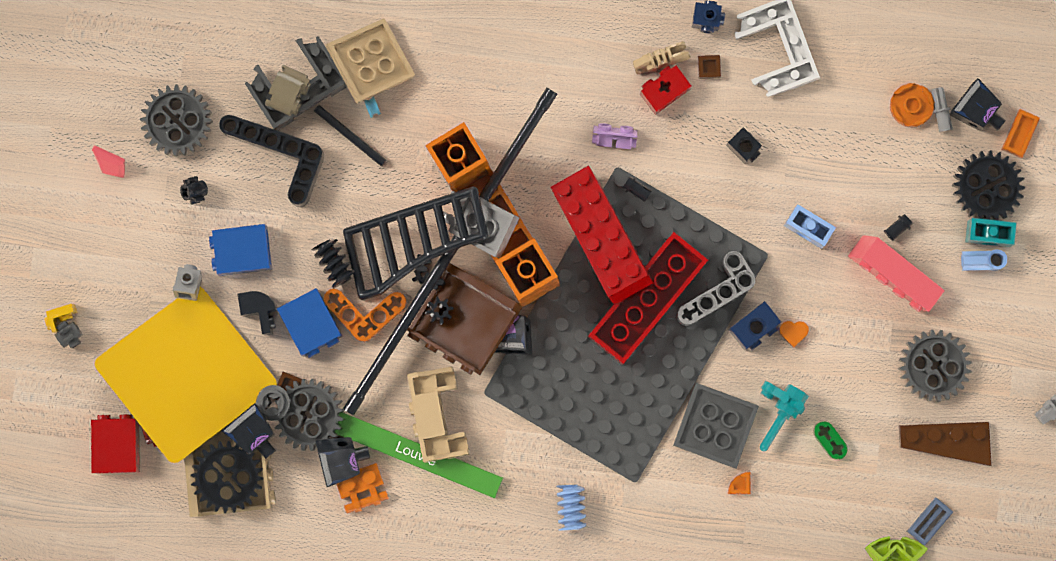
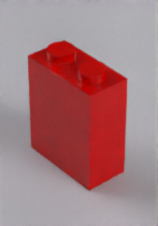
(115, 444)

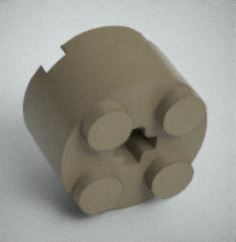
(287, 91)

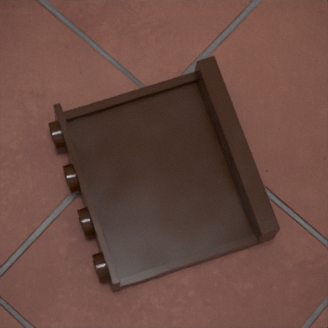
(477, 321)

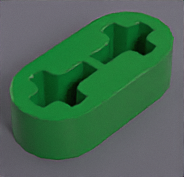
(825, 443)

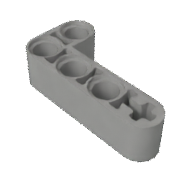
(714, 295)

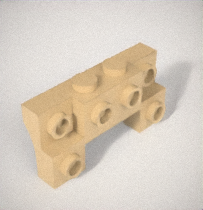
(430, 417)

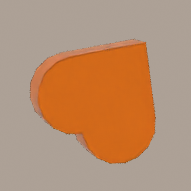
(793, 332)

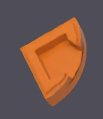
(741, 484)

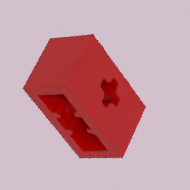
(659, 100)

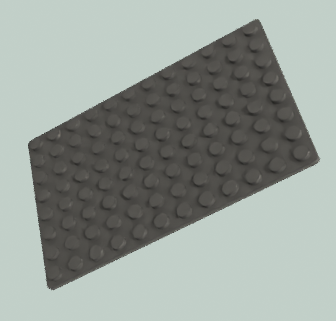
(580, 389)

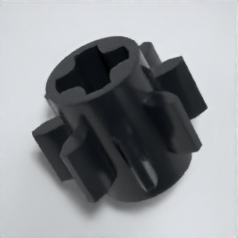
(194, 190)
(435, 315)

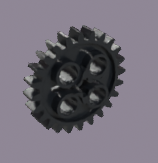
(979, 168)
(211, 491)

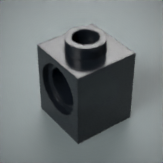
(744, 136)

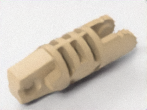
(661, 58)

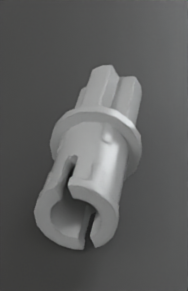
(941, 109)

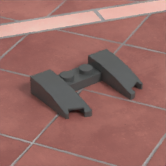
(326, 83)

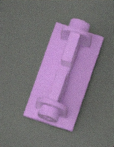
(606, 133)

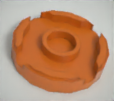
(911, 105)

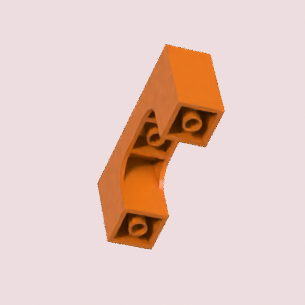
(523, 260)

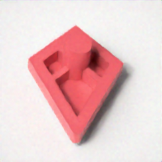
(109, 162)

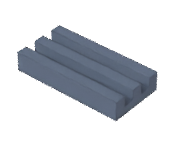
(917, 536)

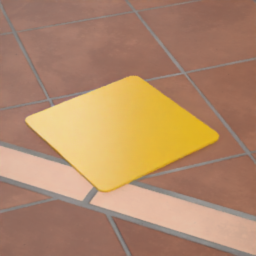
(184, 374)

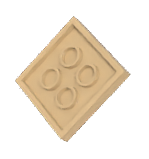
(370, 60)

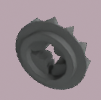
(264, 401)

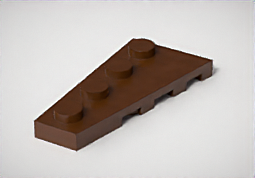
(951, 440)

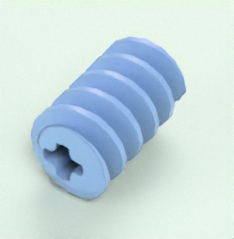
(571, 507)

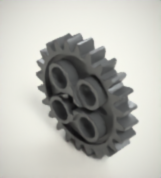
(162, 133)
(951, 353)
(327, 423)

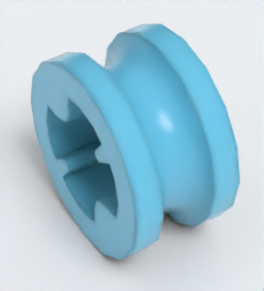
(372, 107)

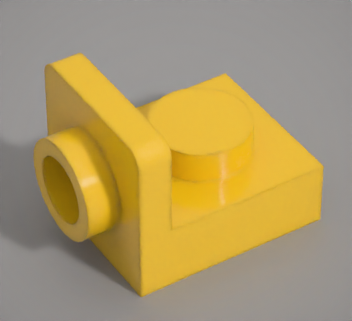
(62, 313)

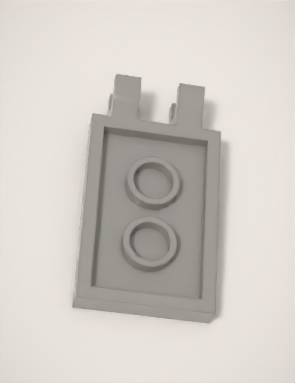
(498, 222)

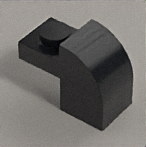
(259, 303)

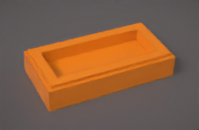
(1020, 133)

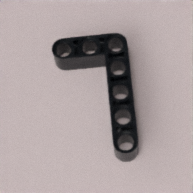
(280, 148)

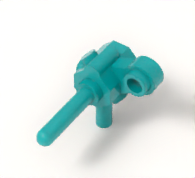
(789, 404)

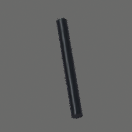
(336, 124)

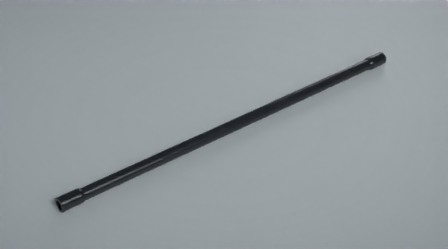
(359, 394)

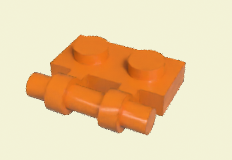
(367, 480)

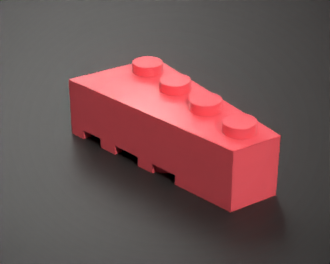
(896, 272)

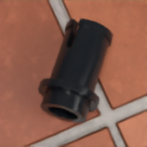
(637, 189)
(898, 227)

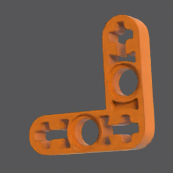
(359, 320)

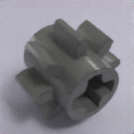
(68, 334)

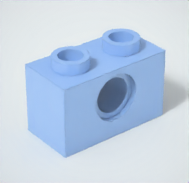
(809, 226)

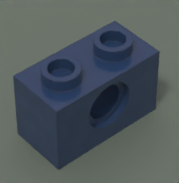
(761, 314)

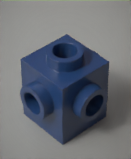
(711, 9)

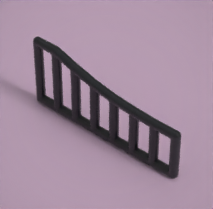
(429, 253)

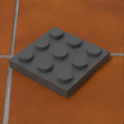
(715, 425)

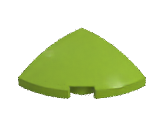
(895, 550)

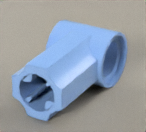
(981, 260)

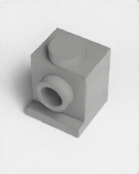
(190, 289)

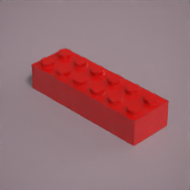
(601, 235)
(635, 316)

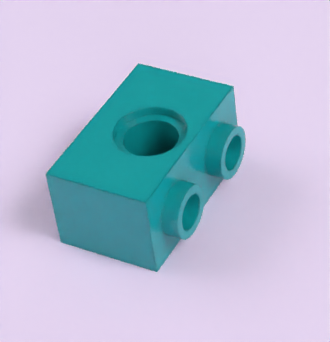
(990, 232)

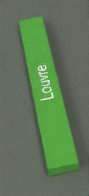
(410, 452)

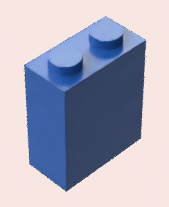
(240, 250)
(310, 323)

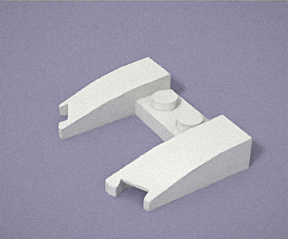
(802, 67)

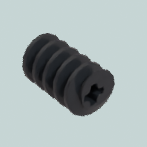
(334, 262)

